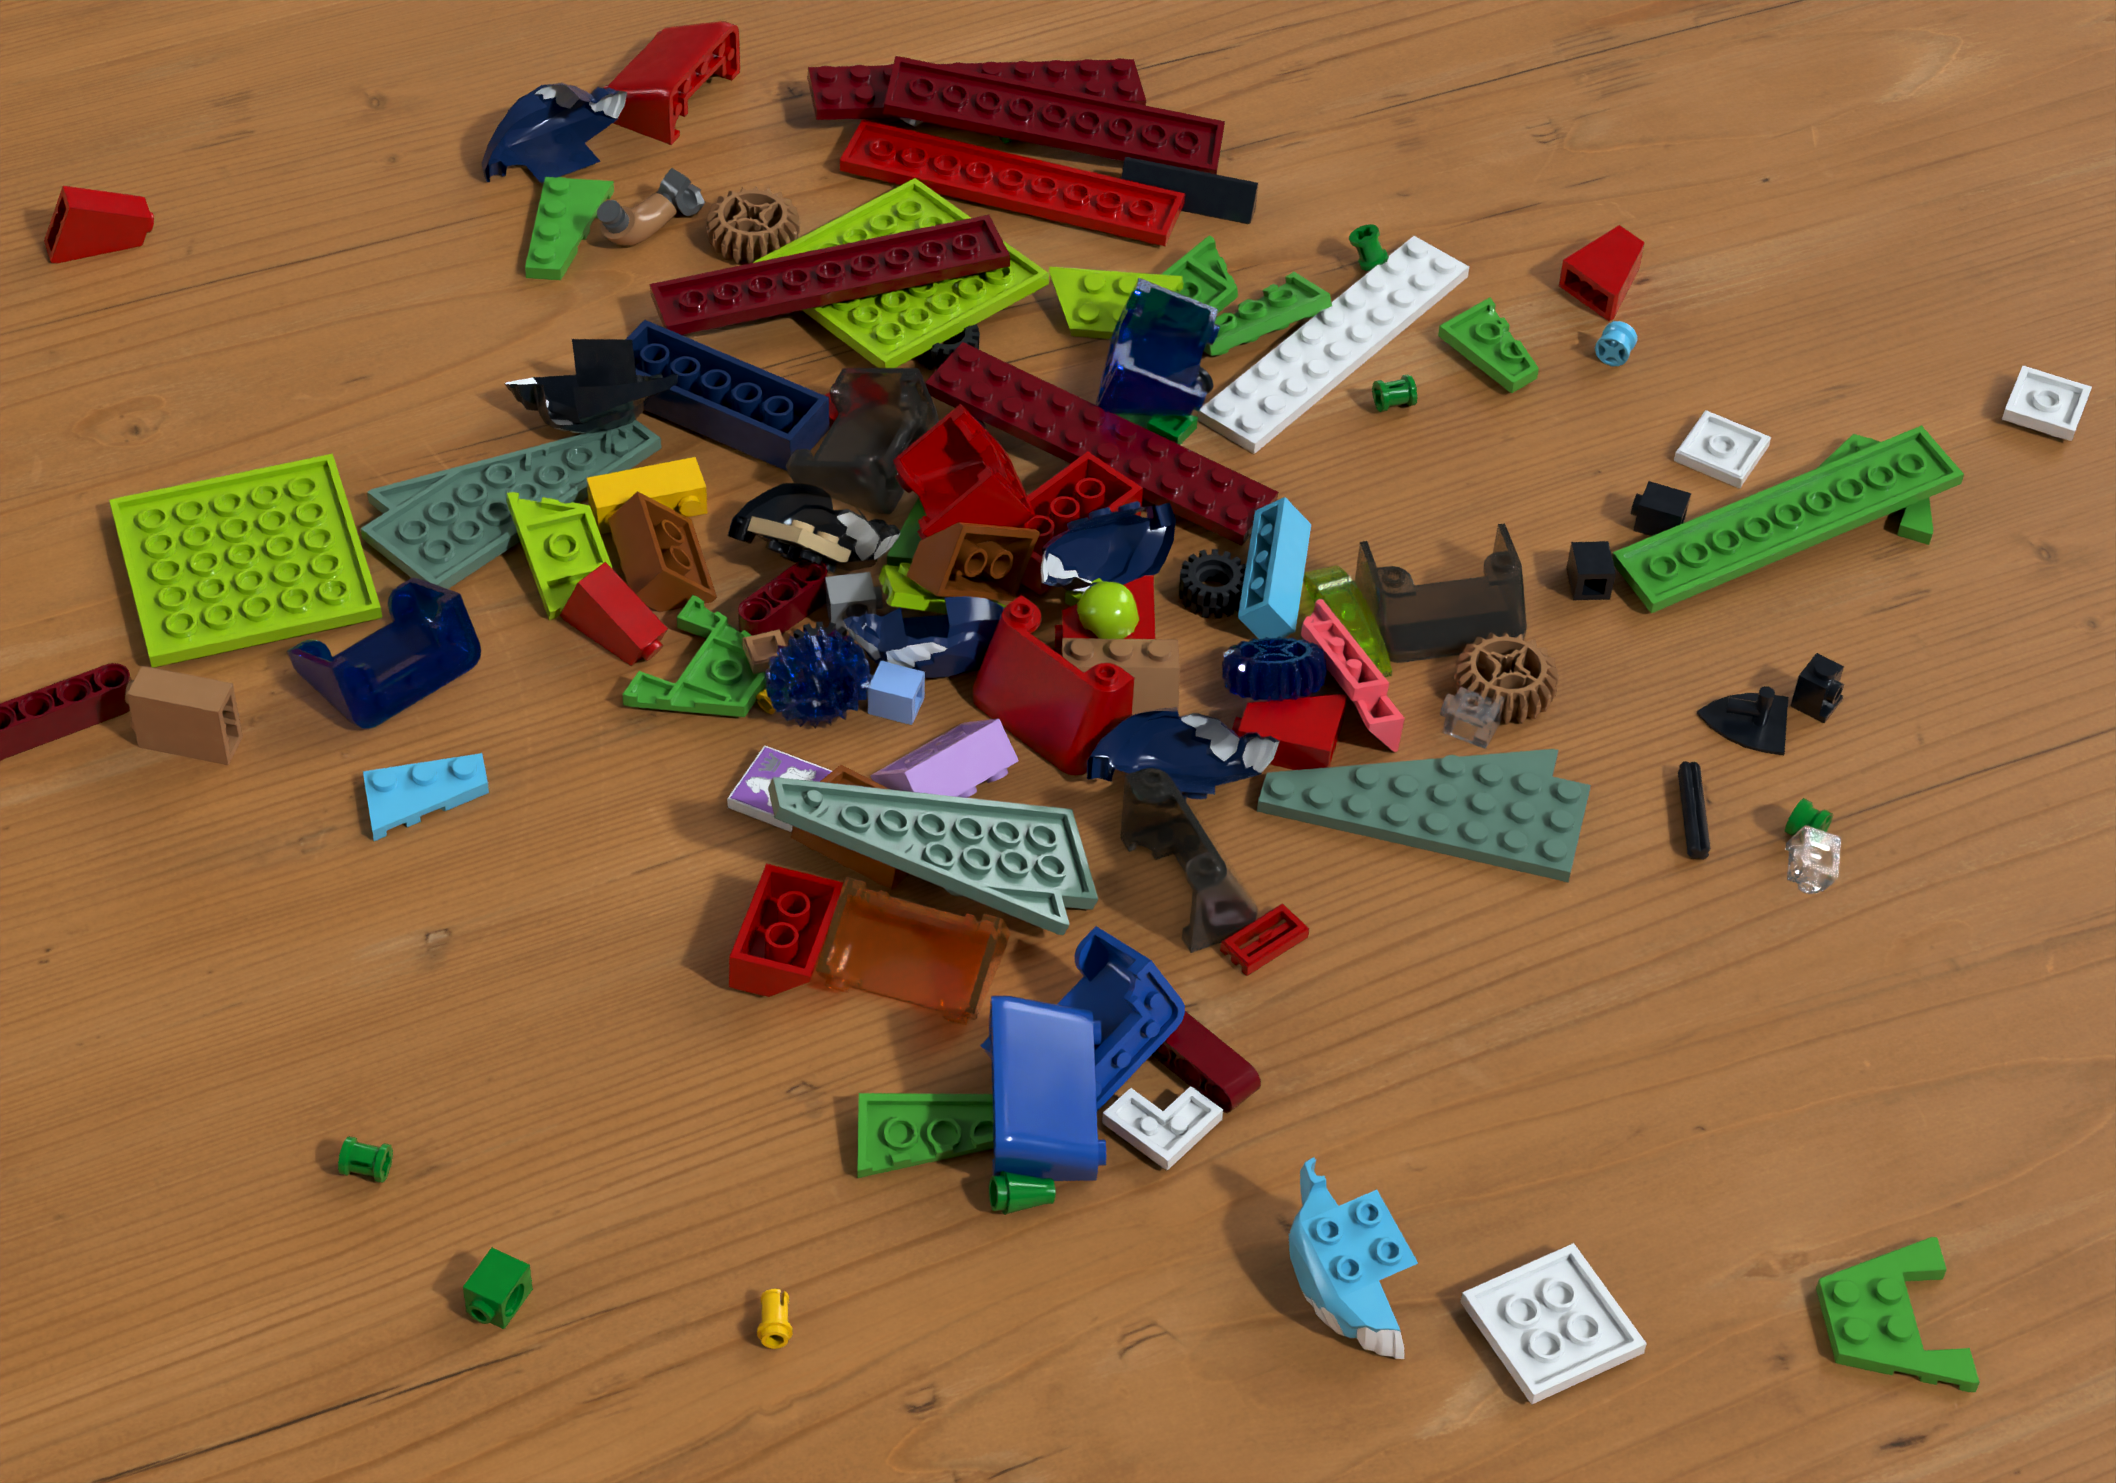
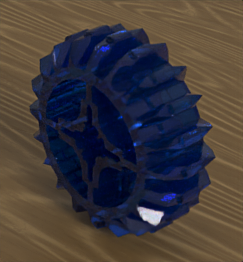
(1274, 668)
(817, 677)

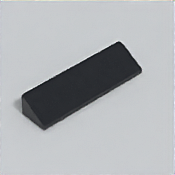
(1204, 192)

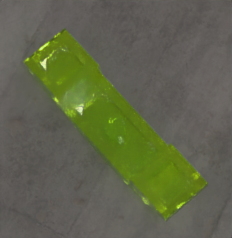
(1351, 609)

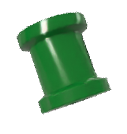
(1368, 246)
(1394, 393)
(365, 1159)

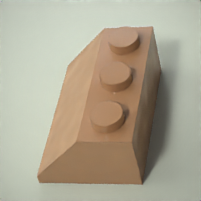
(1148, 660)

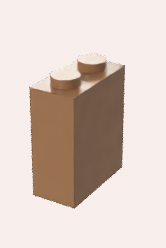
(184, 715)

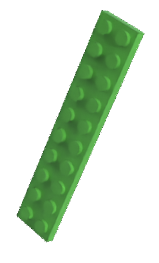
(1786, 519)

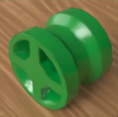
(1806, 814)

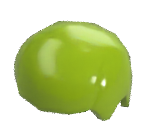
(1108, 610)

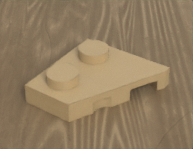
(801, 536)

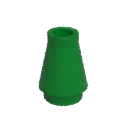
(1019, 1192)

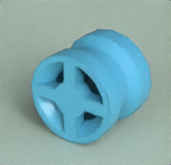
(1616, 343)

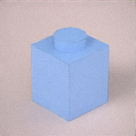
(896, 692)

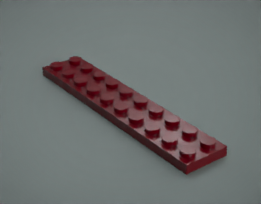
(862, 89)
(1051, 116)
(829, 275)
(1072, 426)

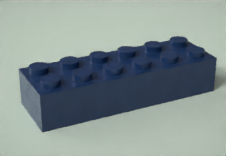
(729, 397)

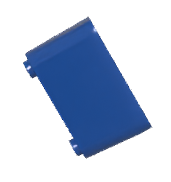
(1131, 1001)
(1044, 1090)

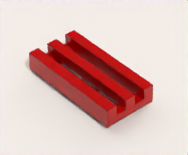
(1270, 943)

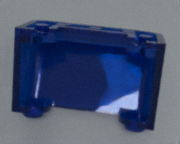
(1157, 354)
(399, 663)

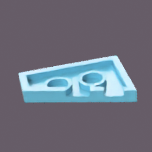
(412, 790)

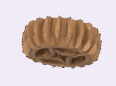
(751, 224)
(1511, 670)

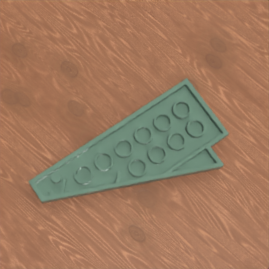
(459, 517)
(1468, 807)
(988, 850)

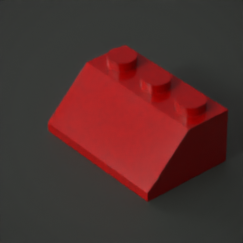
(782, 931)

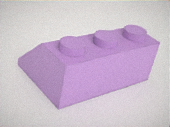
(953, 761)

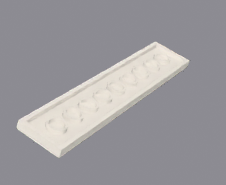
(1332, 345)

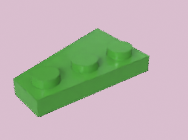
(1490, 346)

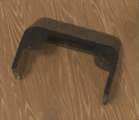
(1447, 615)

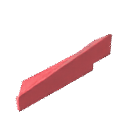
(1355, 674)

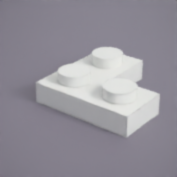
(1166, 1133)

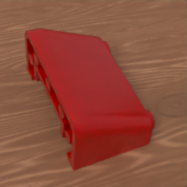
(671, 72)
(962, 477)
(1046, 696)

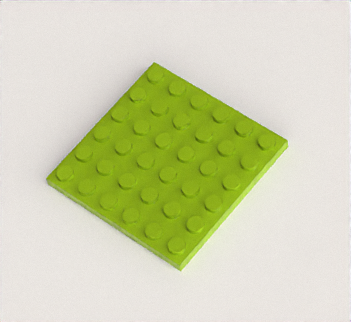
(908, 321)
(244, 560)

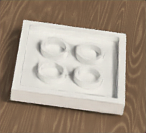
(1553, 1323)

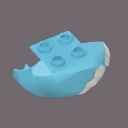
(1342, 1257)

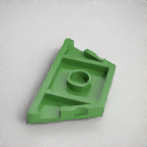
(1205, 276)

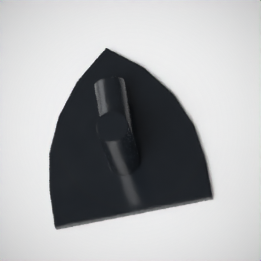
(1750, 720)

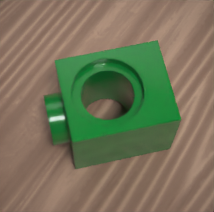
(497, 1288)

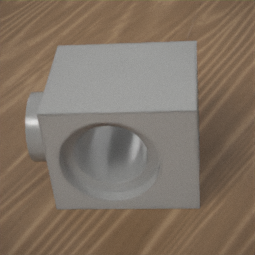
(851, 596)

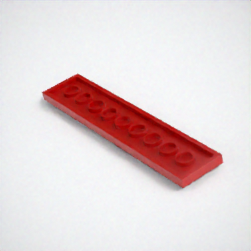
(1014, 182)

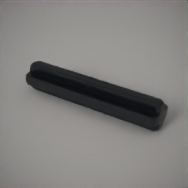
(1694, 810)

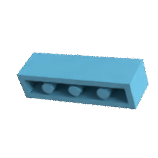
(1274, 570)

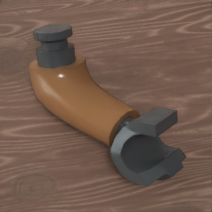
(634, 225)

